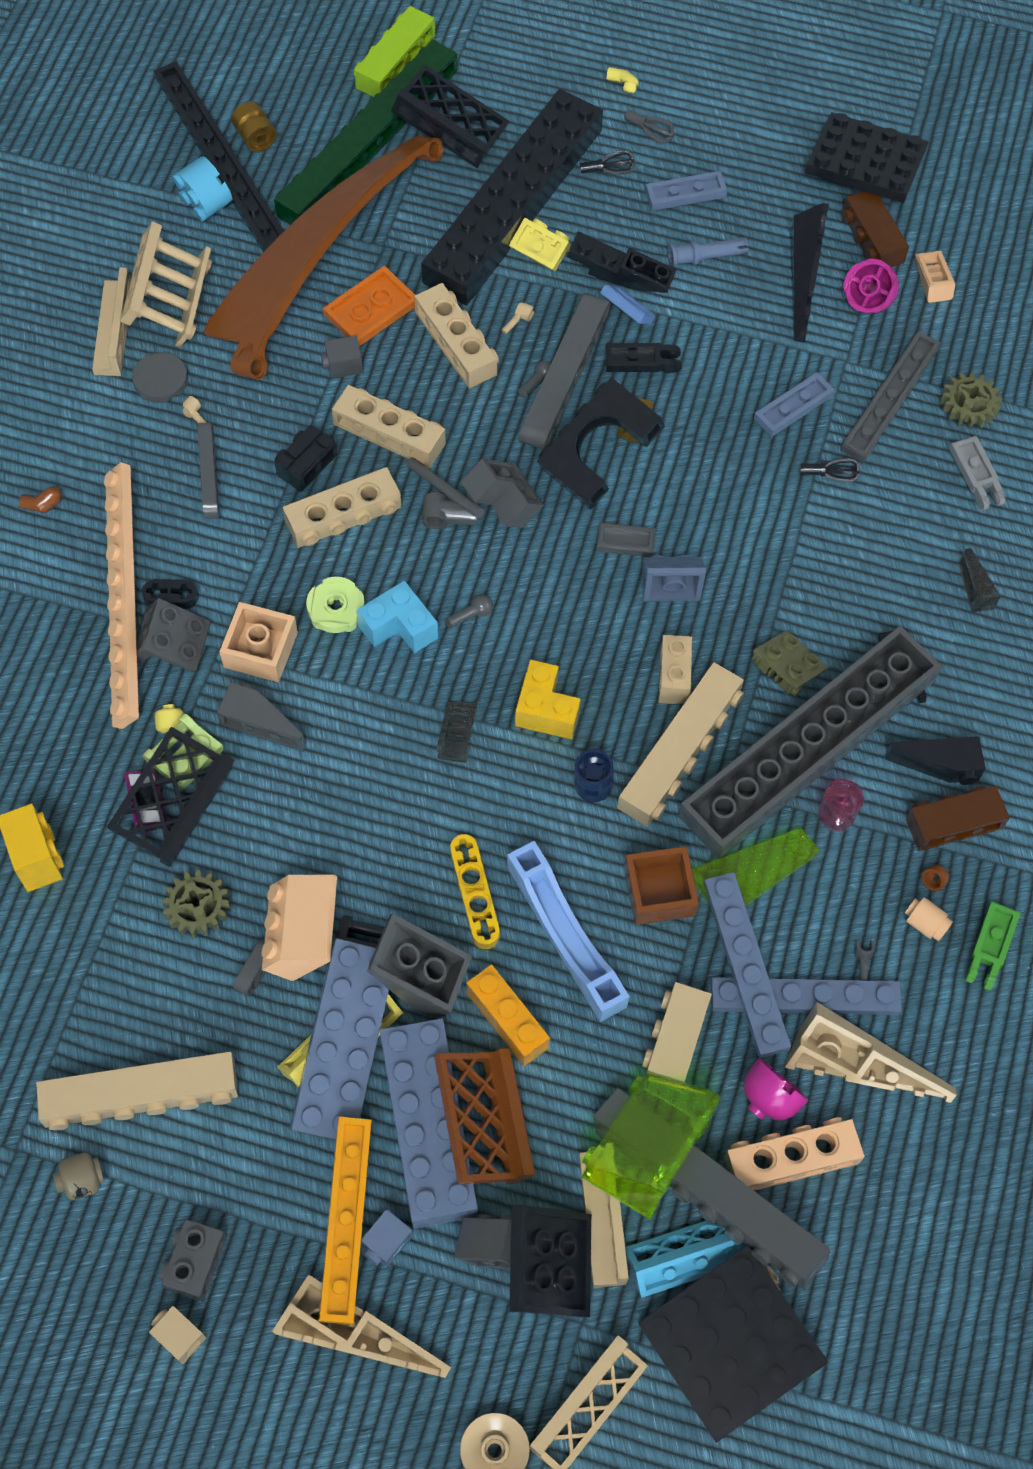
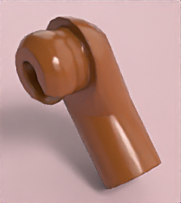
(43, 502)

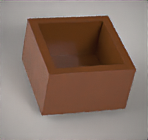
(660, 885)

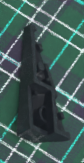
(806, 244)

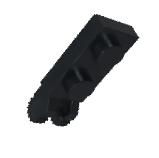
(642, 357)

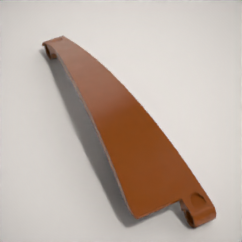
(270, 284)

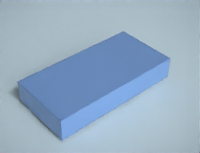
(627, 304)

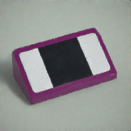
(145, 797)

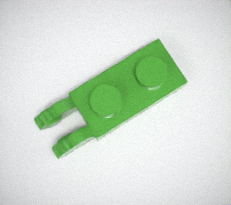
(993, 942)

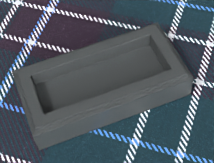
(625, 539)

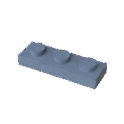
(686, 190)
(794, 404)

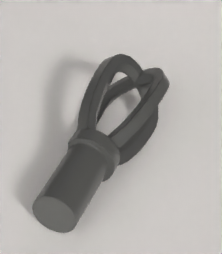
(643, 123)

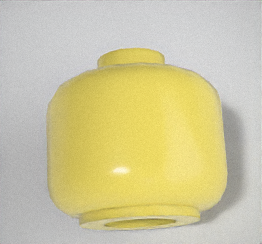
(167, 717)

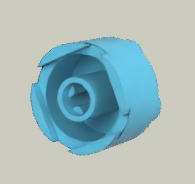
(202, 188)

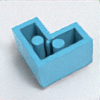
(400, 613)

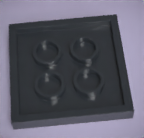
(550, 1262)

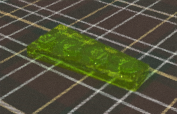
(760, 865)

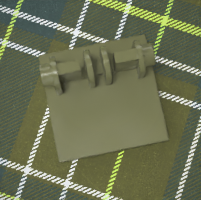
(790, 661)

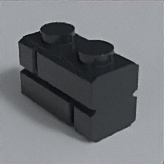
(305, 457)

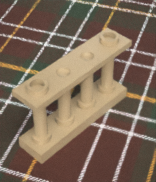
(141, 286)

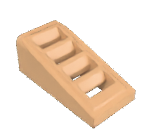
(936, 278)

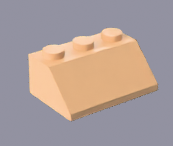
(299, 925)

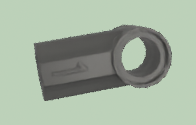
(440, 511)

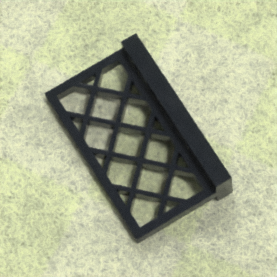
(441, 126)
(195, 807)

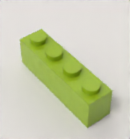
(395, 49)

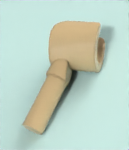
(524, 312)
(190, 408)

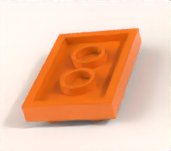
(370, 305)

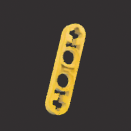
(473, 891)

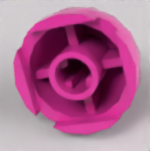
(871, 286)
(771, 1093)

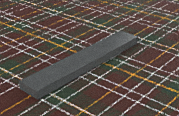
(890, 397)

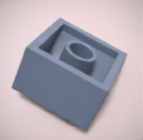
(672, 578)

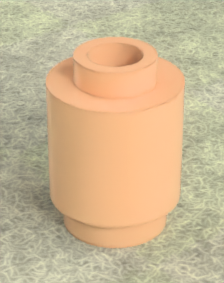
(928, 919)

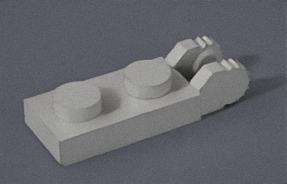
(977, 471)

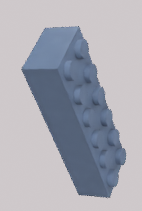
(422, 1124)

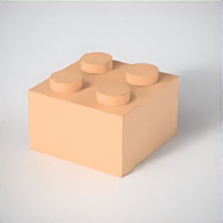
(258, 642)

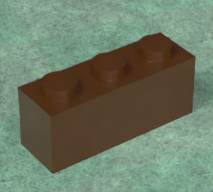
(874, 228)
(957, 817)

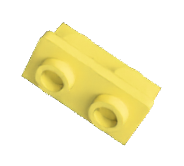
(540, 244)

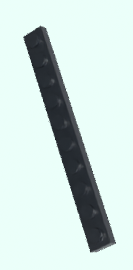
(217, 150)

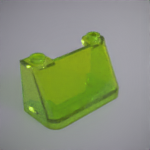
(650, 1141)

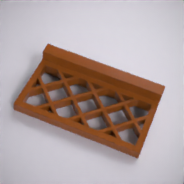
(504, 1115)

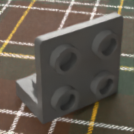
(171, 635)

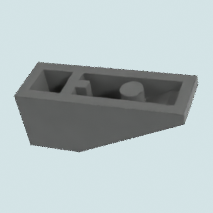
(253, 714)

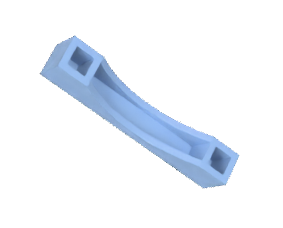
(585, 964)

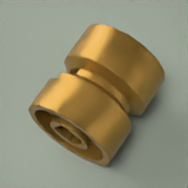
(254, 126)

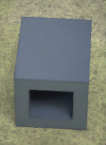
(385, 1239)

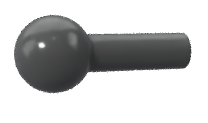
(539, 374)
(480, 606)

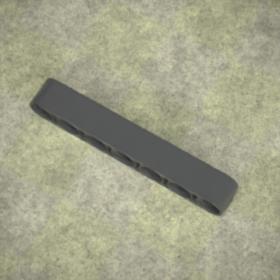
(564, 371)

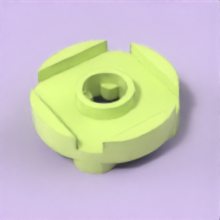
(334, 620)

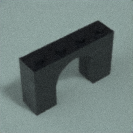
(609, 406)

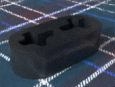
(170, 592)

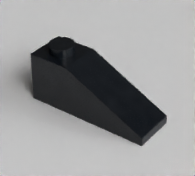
(944, 759)

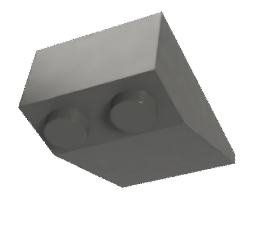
(419, 967)

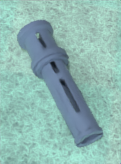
(696, 252)

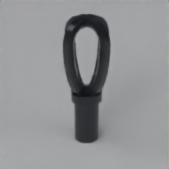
(601, 166)
(828, 470)

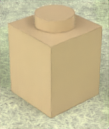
(176, 1334)

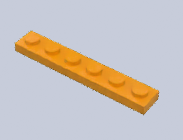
(345, 1221)

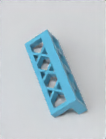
(681, 1265)

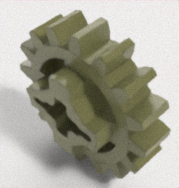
(971, 400)
(182, 908)

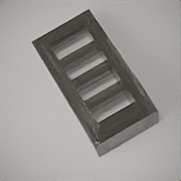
(978, 585)
(456, 748)

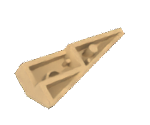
(841, 1049)
(364, 1338)

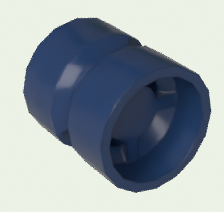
(594, 775)

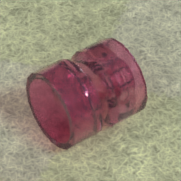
(840, 804)

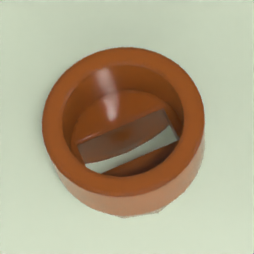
(929, 875)

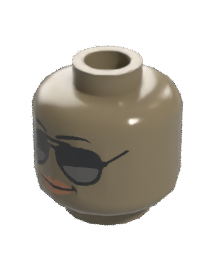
(78, 1176)

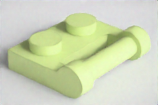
(182, 767)

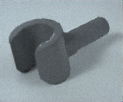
(864, 957)

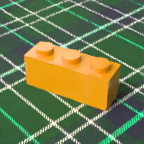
(507, 1015)

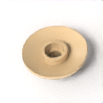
(490, 1430)

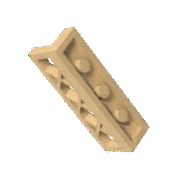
(111, 332)
(607, 1235)
(578, 1397)

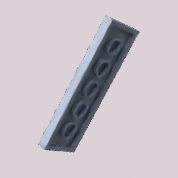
(340, 1042)

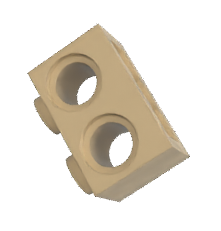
(675, 669)

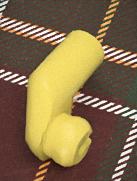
(623, 76)

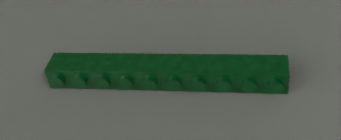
(361, 137)

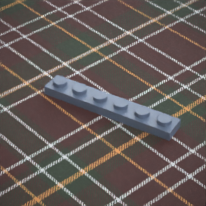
(747, 965)
(803, 994)

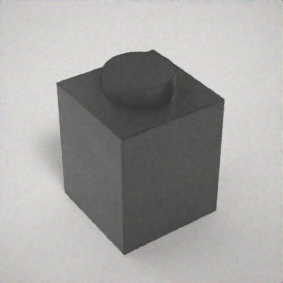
(342, 357)

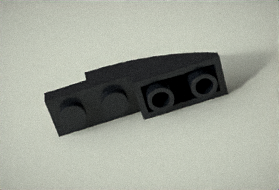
(620, 268)

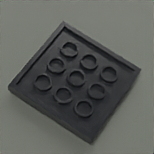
(867, 157)
(733, 1343)

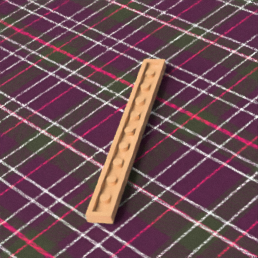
(121, 597)

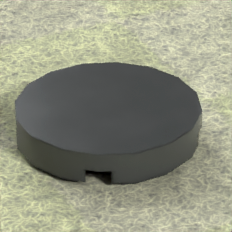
(160, 377)

